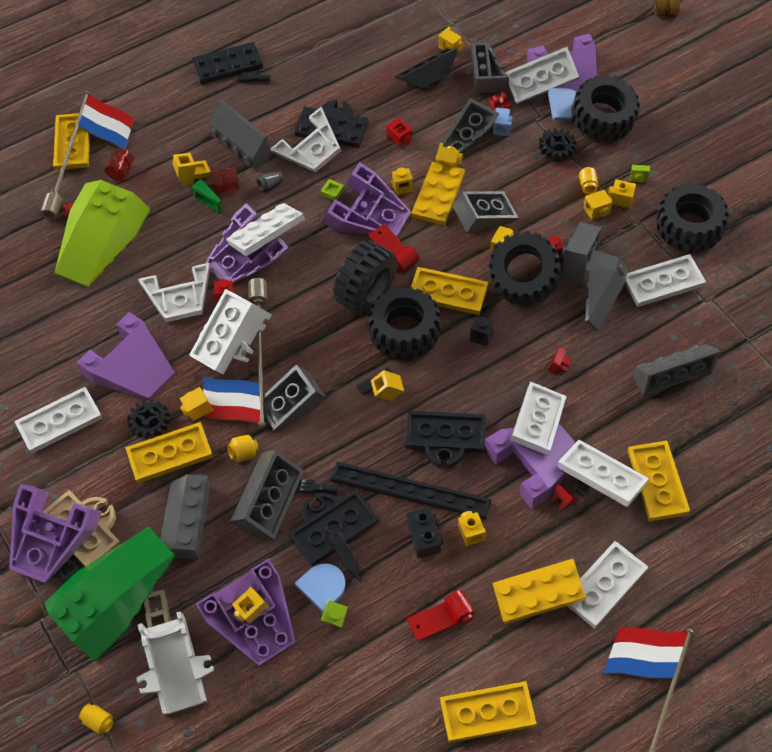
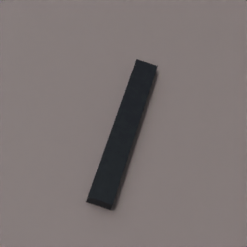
(410, 490)

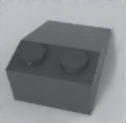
(484, 210)
(291, 398)

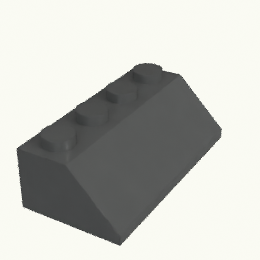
(239, 136)
(675, 368)
(267, 495)
(186, 516)

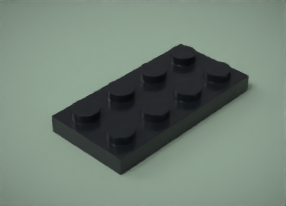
(227, 63)

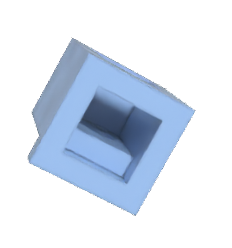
(503, 122)

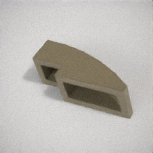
(157, 609)

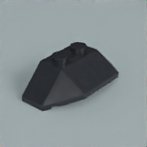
(429, 70)

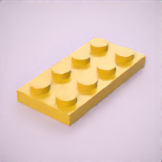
(80, 150)
(438, 193)
(451, 290)
(169, 452)
(663, 492)
(539, 591)
(487, 712)

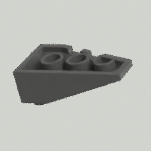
(470, 125)
(605, 282)

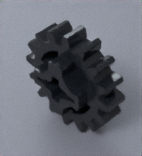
(559, 144)
(148, 418)

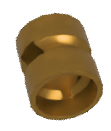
(667, 6)

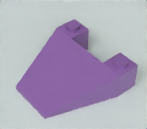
(582, 55)
(372, 209)
(133, 365)
(541, 466)
(44, 541)

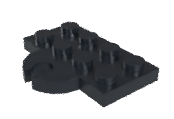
(346, 127)
(445, 434)
(348, 515)

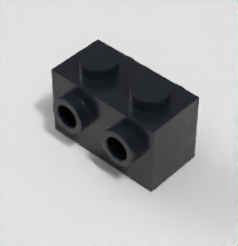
(424, 533)

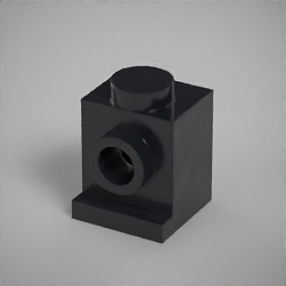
(482, 326)

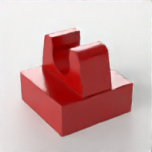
(499, 102)
(559, 361)
(565, 495)

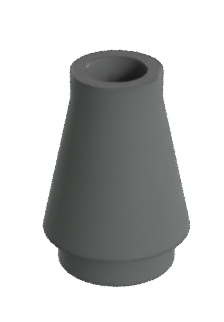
(267, 181)

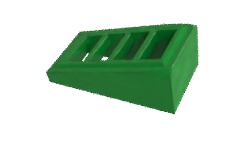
(206, 196)

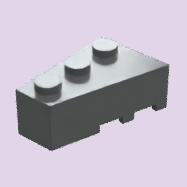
(487, 71)
(576, 253)

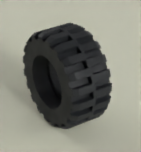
(610, 92)
(694, 200)
(515, 246)
(364, 276)
(404, 303)

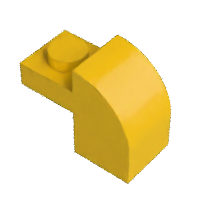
(188, 170)

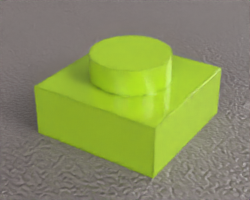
(639, 173)
(332, 190)
(334, 614)

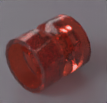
(119, 164)
(225, 179)

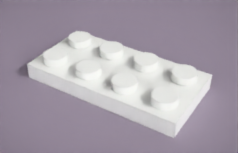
(541, 74)
(265, 229)
(664, 280)
(538, 418)
(58, 420)
(602, 473)
(608, 583)

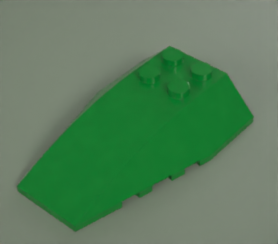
(107, 593)

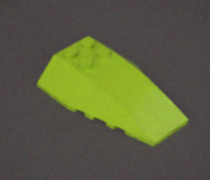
(98, 230)

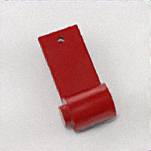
(405, 256)
(452, 612)

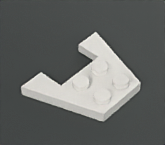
(313, 150)
(179, 300)

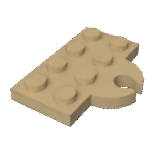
(101, 539)

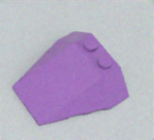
(233, 265)

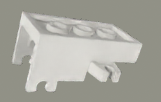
(229, 332)
(173, 666)

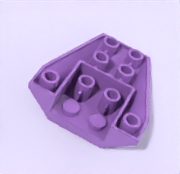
(269, 631)

